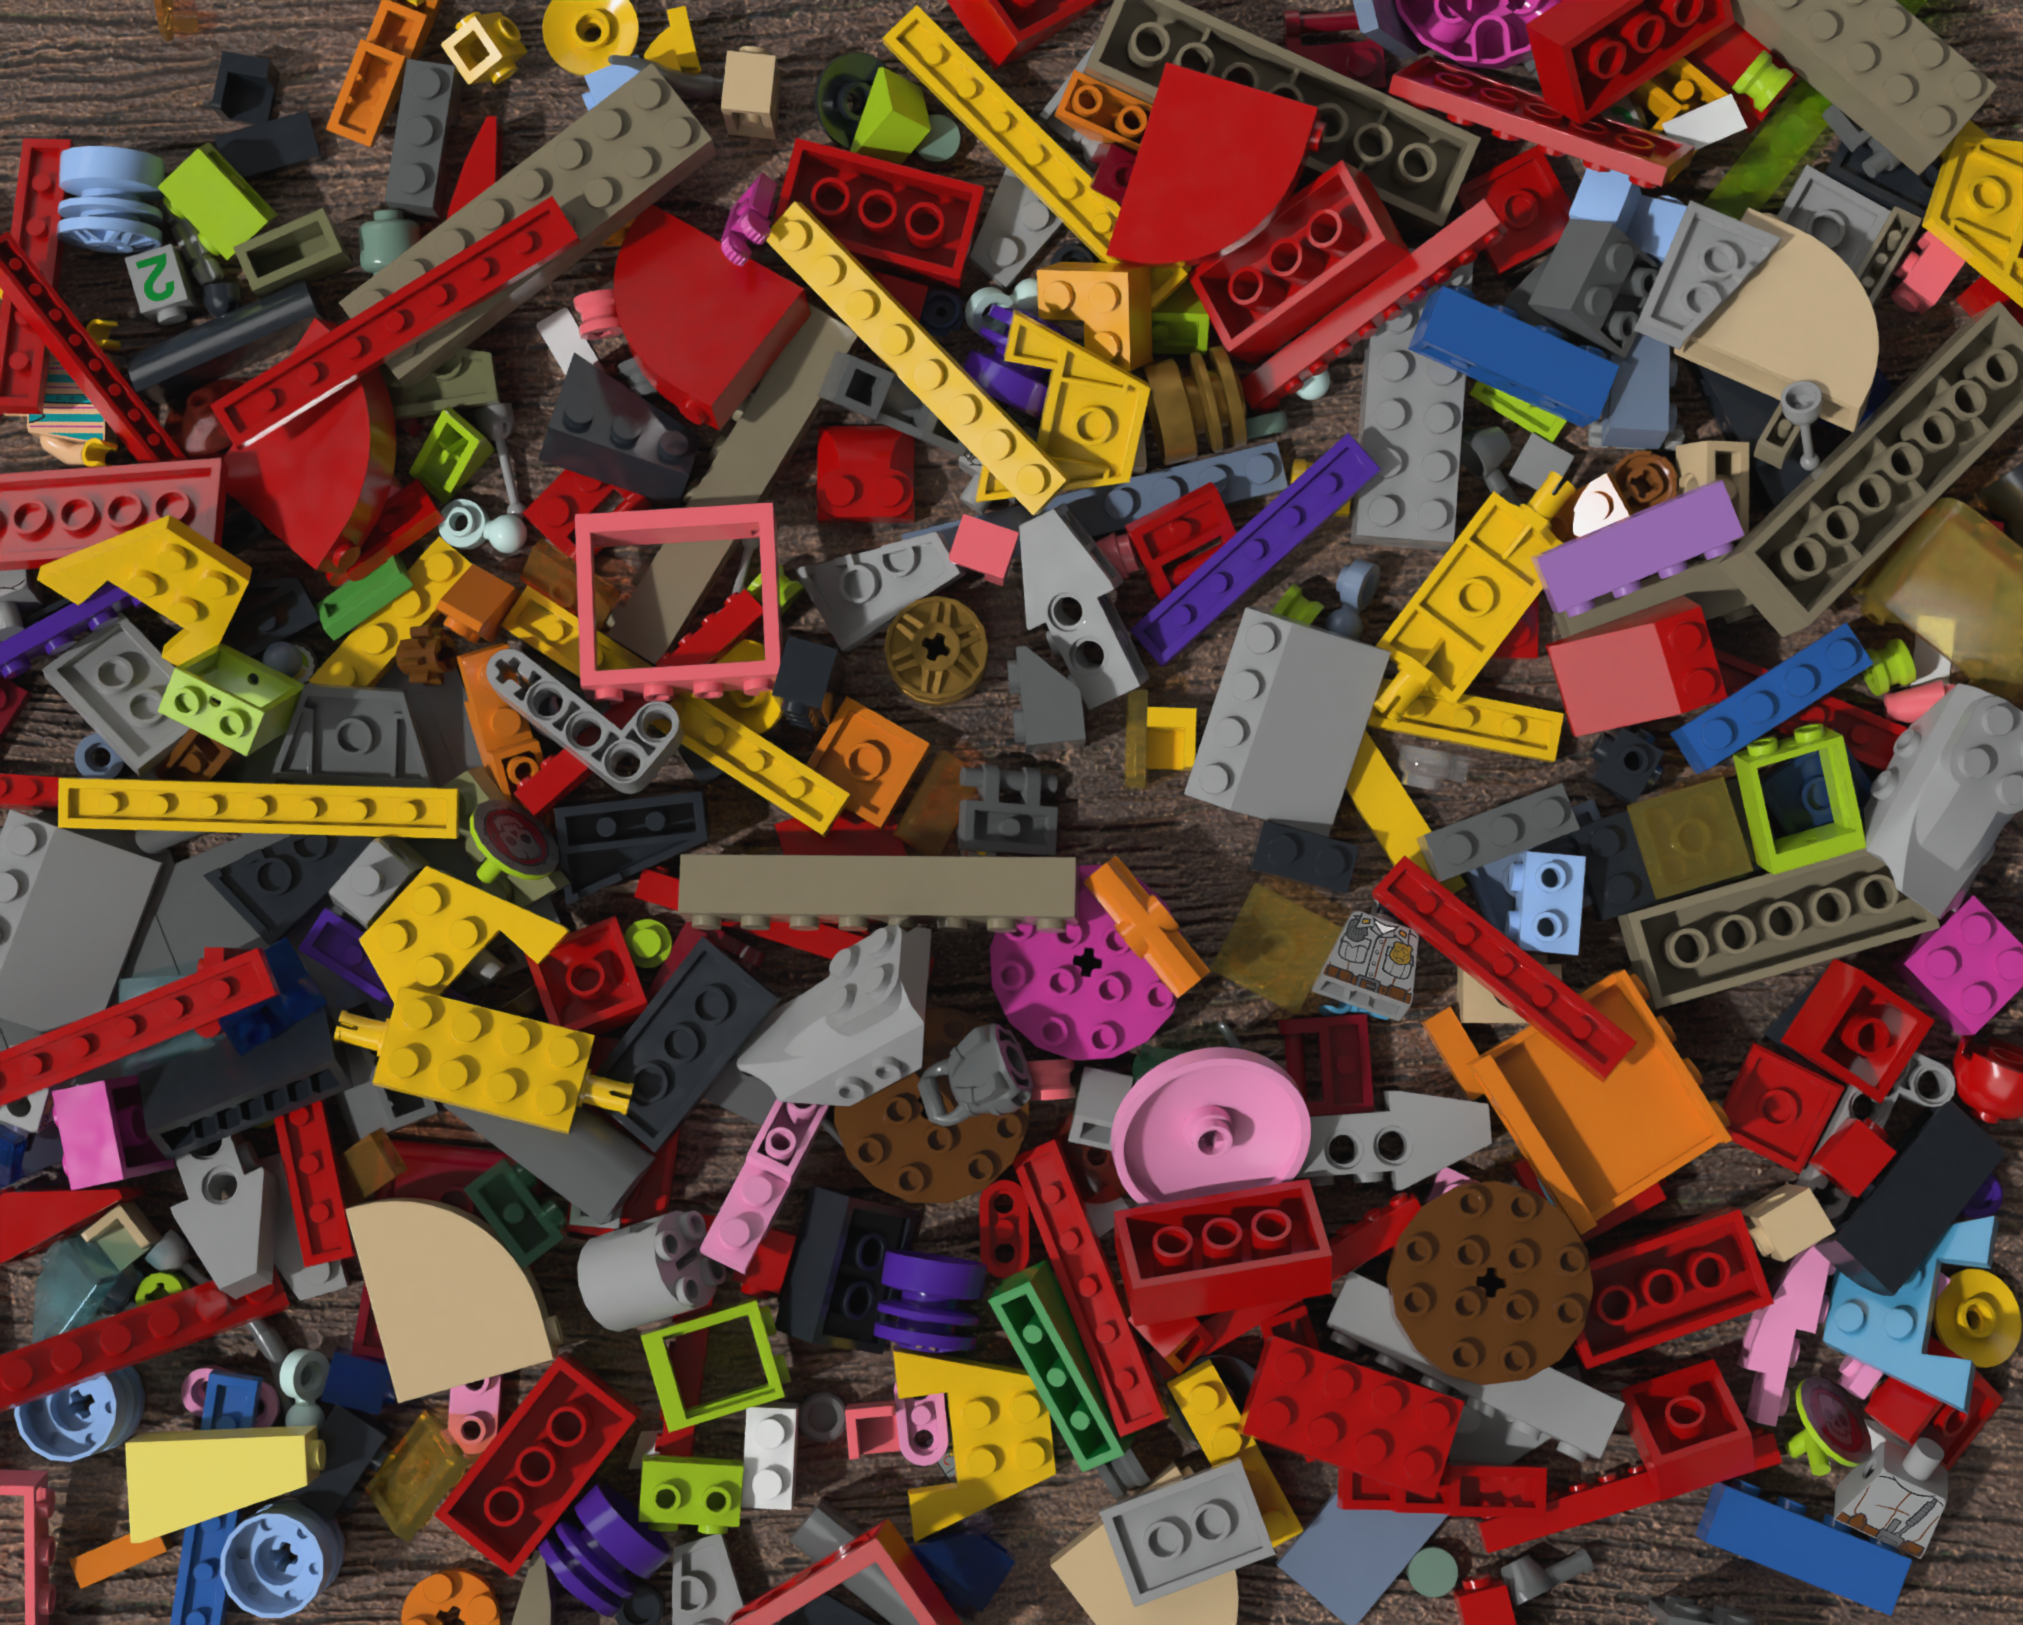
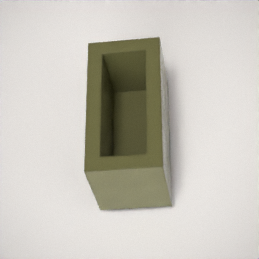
(293, 252)

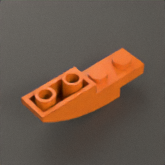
(1103, 112)
(499, 730)

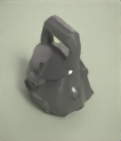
(984, 1076)

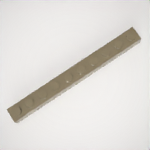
(1874, 275)

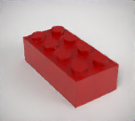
(1605, 49)
(887, 212)
(1301, 265)
(1222, 1252)
(1670, 1286)
(1350, 1417)
(538, 1463)

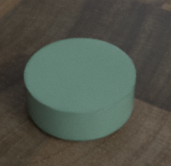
(941, 143)
(1266, 425)
(1432, 1571)

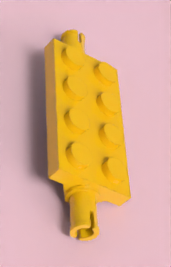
(1471, 599)
(484, 1060)

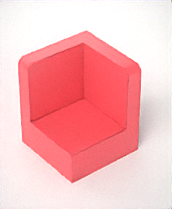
(984, 548)
(871, 1428)

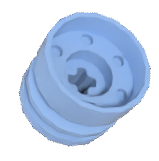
(110, 199)
(67, 1432)
(260, 1571)

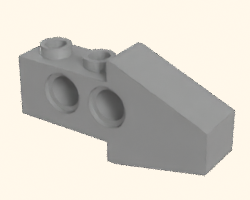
(1067, 562)
(1432, 1133)
(235, 1234)

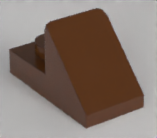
(198, 759)

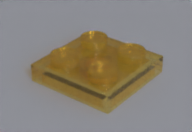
(1689, 838)
(1275, 948)
(417, 1476)

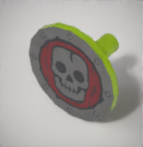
(512, 842)
(1831, 1428)

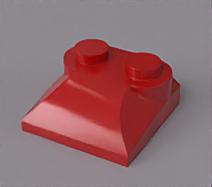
(865, 475)
(590, 980)

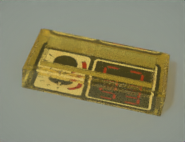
(1135, 740)

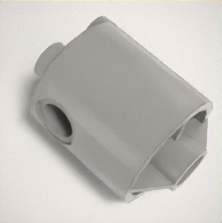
(648, 1271)

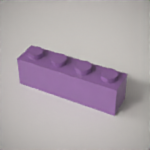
(1637, 547)

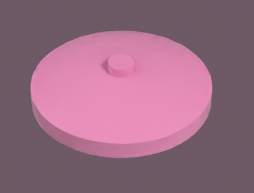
(1209, 1127)

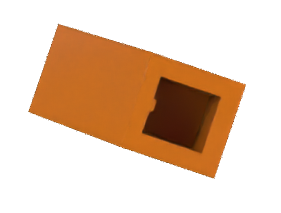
(477, 605)

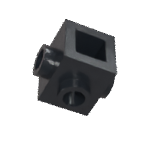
(1608, 766)

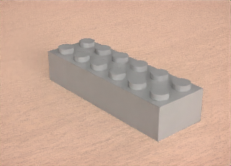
(1412, 433)

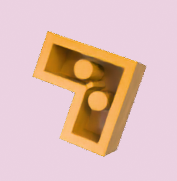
(1675, 93)
(1109, 300)

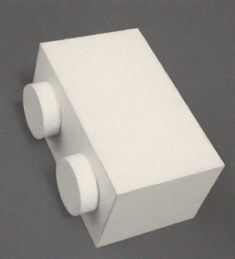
(770, 1456)

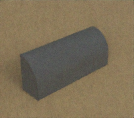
(589, 1167)
(826, 1531)

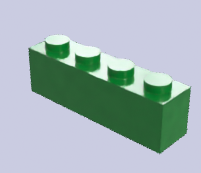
(1054, 1355)

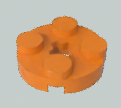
(448, 1589)

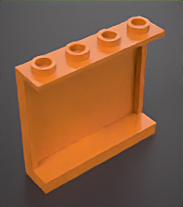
(1595, 1139)

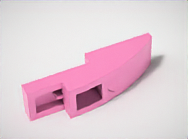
(763, 1183)
(1770, 1339)

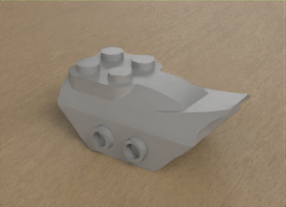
(1947, 796)
(850, 1029)

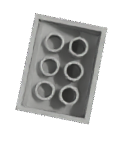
(1287, 722)
(65, 920)

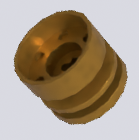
(1195, 405)
(946, 678)

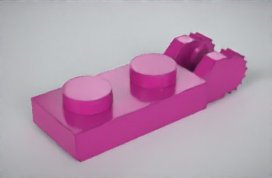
(749, 220)

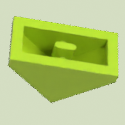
(892, 119)
(450, 455)

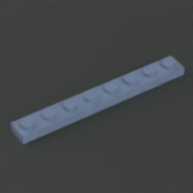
(1109, 508)

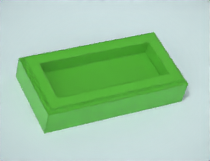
(362, 598)

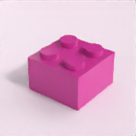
(1964, 967)
(105, 1133)

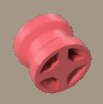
(597, 315)
(1051, 1079)

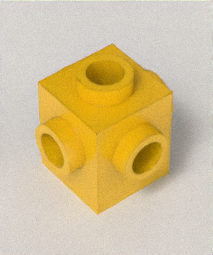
(485, 48)

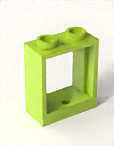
(248, 711)
(1812, 845)
(665, 1379)

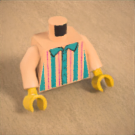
(70, 423)

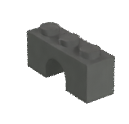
(425, 115)
(885, 400)
(1498, 833)

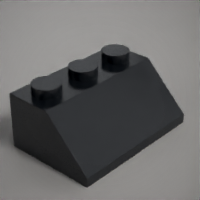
(839, 1269)

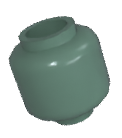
(385, 239)

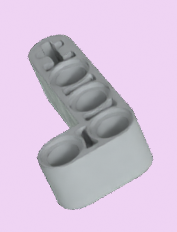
(577, 715)
(1903, 1088)

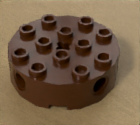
(918, 1158)
(1531, 1253)

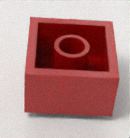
(1688, 1429)

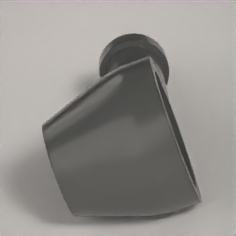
(1482, 455)
(1528, 1579)

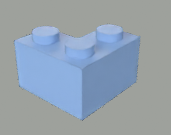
(1643, 219)

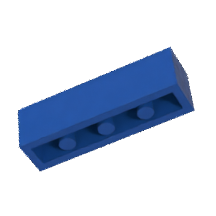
(1514, 355)
(1771, 698)
(1801, 1546)

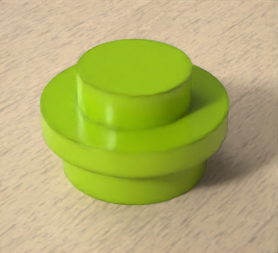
(648, 943)

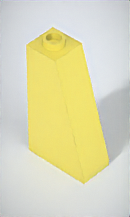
(208, 1473)

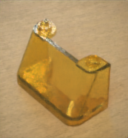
(1958, 591)

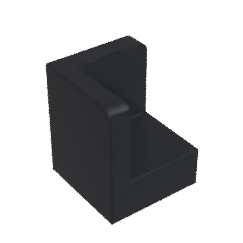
(245, 89)

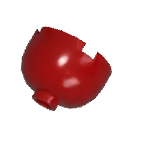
(1989, 1078)

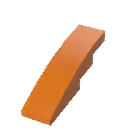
(379, 69)

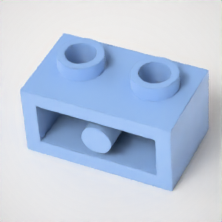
(1546, 903)

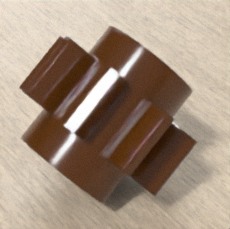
(426, 655)

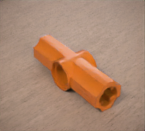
(1146, 926)

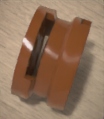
(1645, 479)

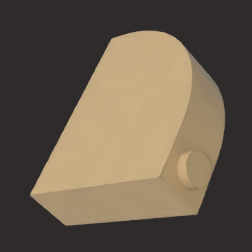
(1794, 323)
(447, 1296)
(1096, 1581)

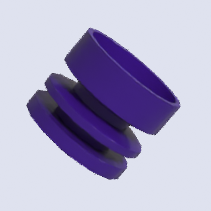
(1010, 382)
(930, 1300)
(596, 1558)

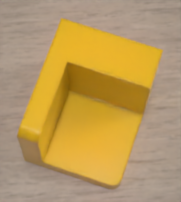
(1170, 738)

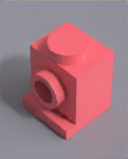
(1925, 274)

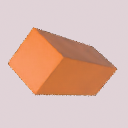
(1454, 1049)
(116, 1557)

